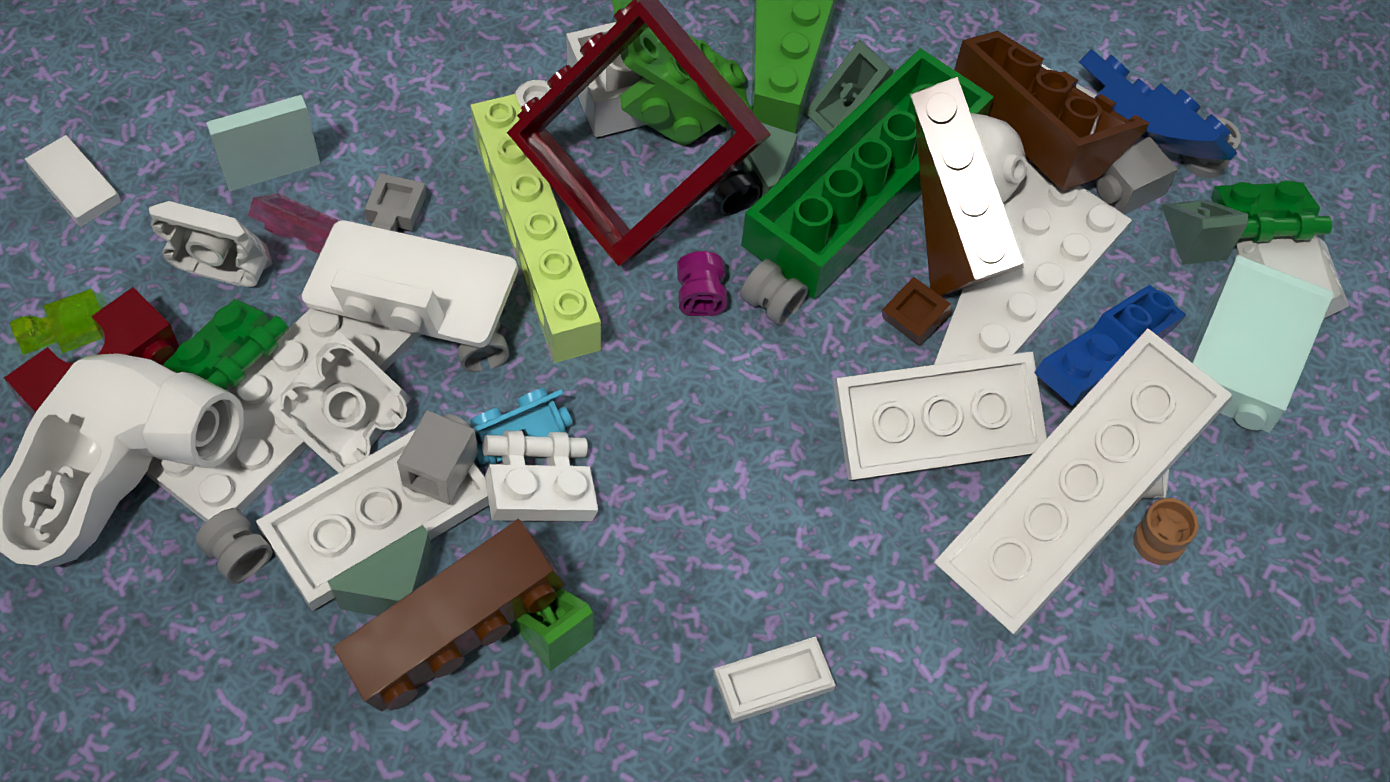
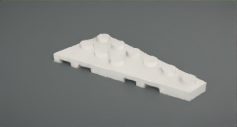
(1059, 242)

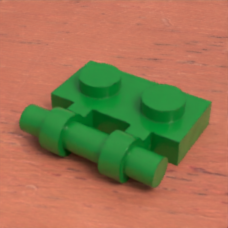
(1275, 210)
(229, 345)

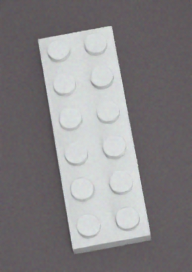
(265, 441)
(1083, 480)

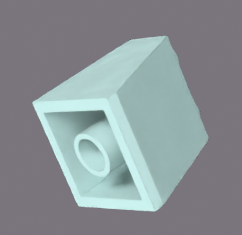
(1259, 339)

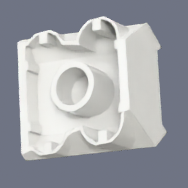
(209, 244)
(1298, 258)
(341, 403)

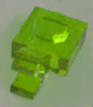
(66, 323)

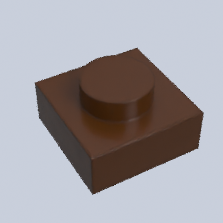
(916, 311)

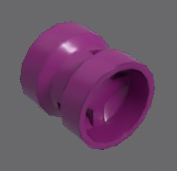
(701, 281)

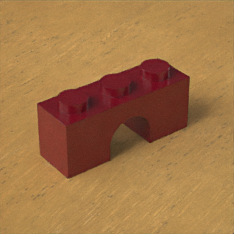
(126, 326)

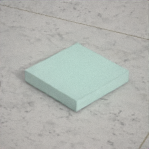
(264, 142)

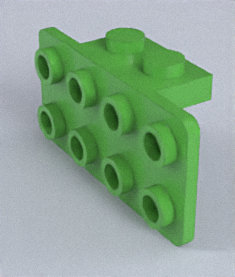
(667, 94)

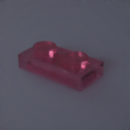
(291, 218)

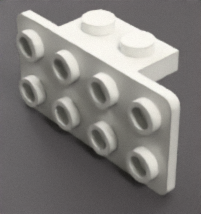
(411, 283)

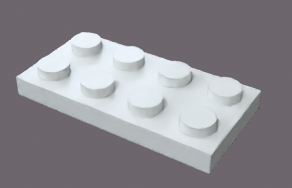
(939, 415)
(358, 516)

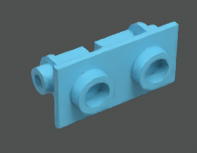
(535, 416)

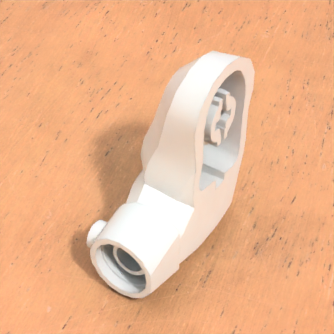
(96, 445)

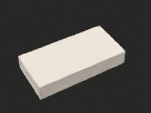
(73, 180)
(773, 679)

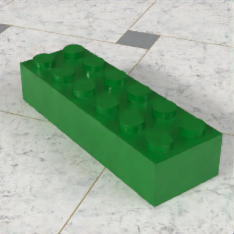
(850, 181)

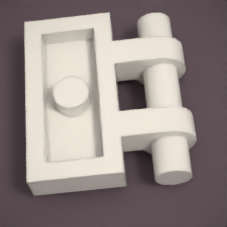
(539, 491)

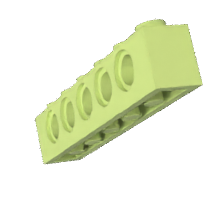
(536, 234)

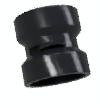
(736, 191)

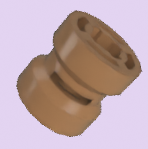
(1165, 531)

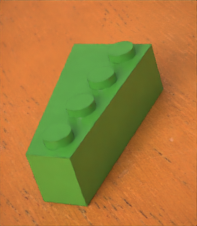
(786, 56)

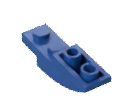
(1170, 116)
(1085, 360)

